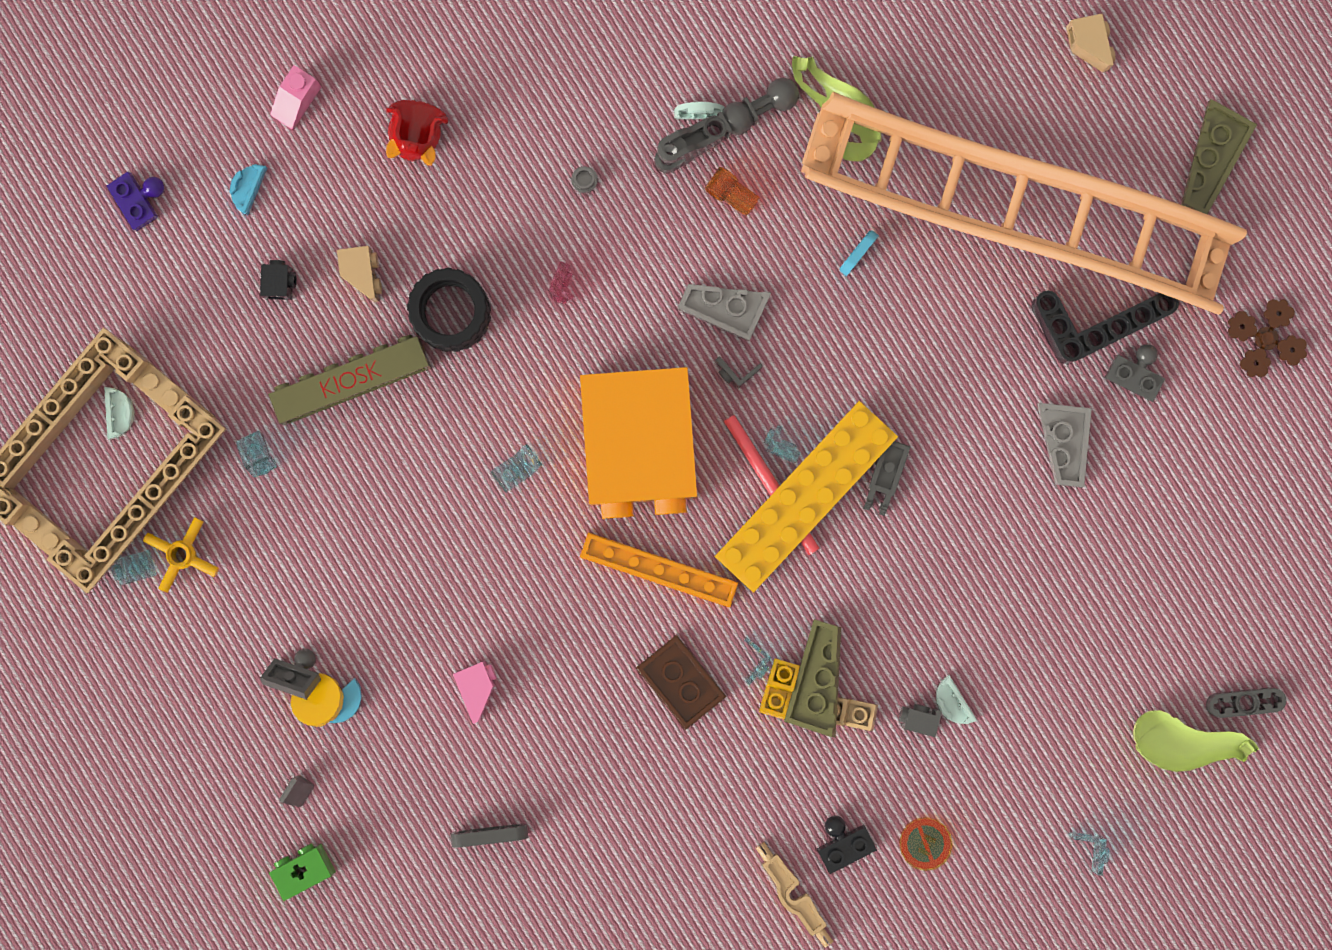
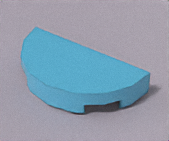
(245, 186)
(351, 701)

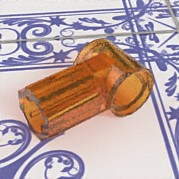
(726, 188)

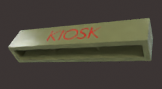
(349, 380)

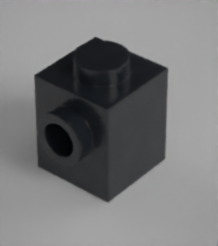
(277, 280)

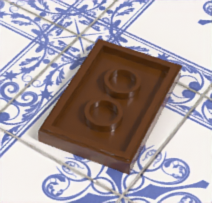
(681, 682)

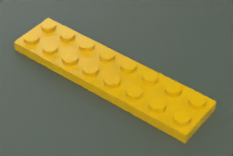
(806, 496)

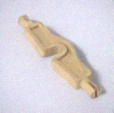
(801, 906)

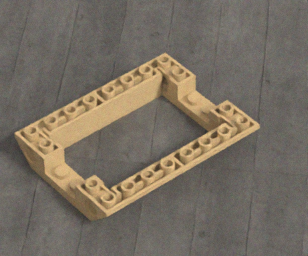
(50, 419)

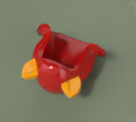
(414, 130)

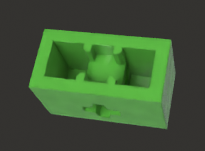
(317, 869)

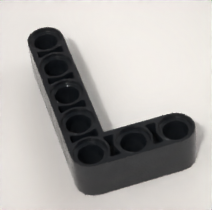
(1102, 330)

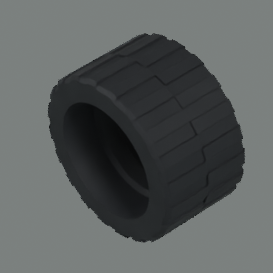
(431, 283)

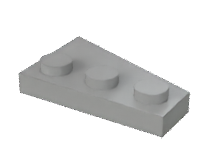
(725, 308)
(1067, 441)

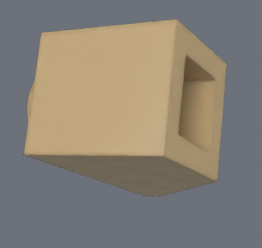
(1090, 41)
(358, 269)

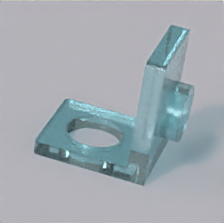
(516, 469)
(761, 668)
(1100, 853)

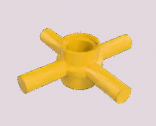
(190, 560)

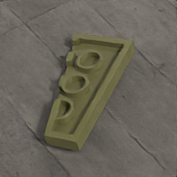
(1216, 153)
(816, 688)

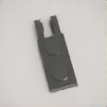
(887, 475)

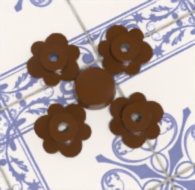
(1267, 338)

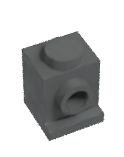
(920, 719)

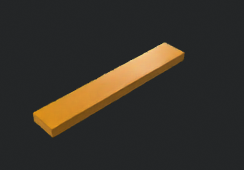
(659, 570)

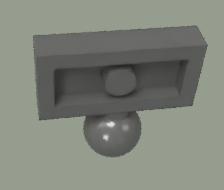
(1135, 375)
(292, 678)

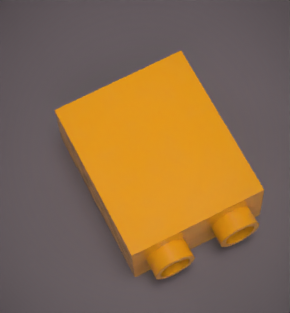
(638, 440)

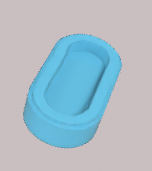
(858, 252)

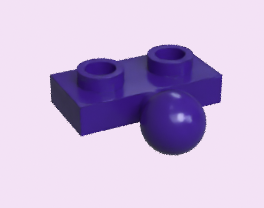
(133, 199)

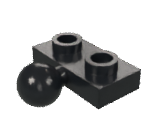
(845, 847)

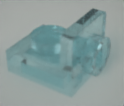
(784, 449)
(255, 454)
(133, 568)

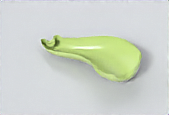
(868, 137)
(1179, 748)

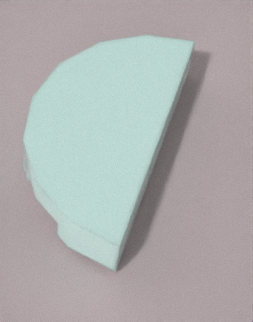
(697, 110)
(118, 412)
(952, 703)

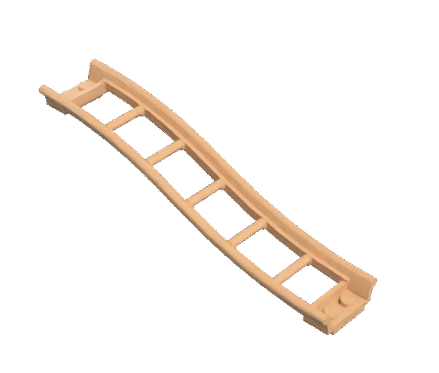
(830, 140)

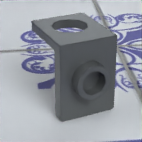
(729, 376)

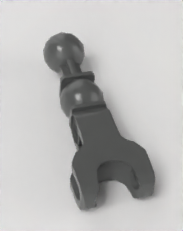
(734, 119)

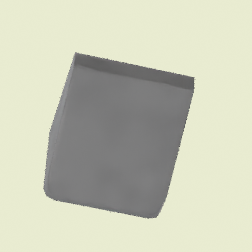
(296, 791)

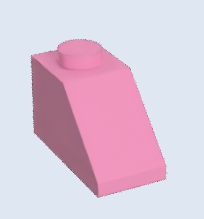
(294, 97)
(476, 688)

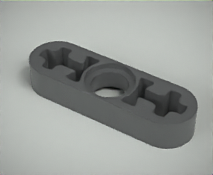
(1263, 694)
(489, 835)

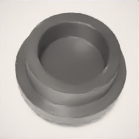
(584, 179)

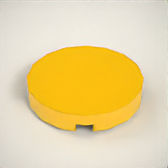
(321, 705)

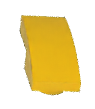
(779, 688)

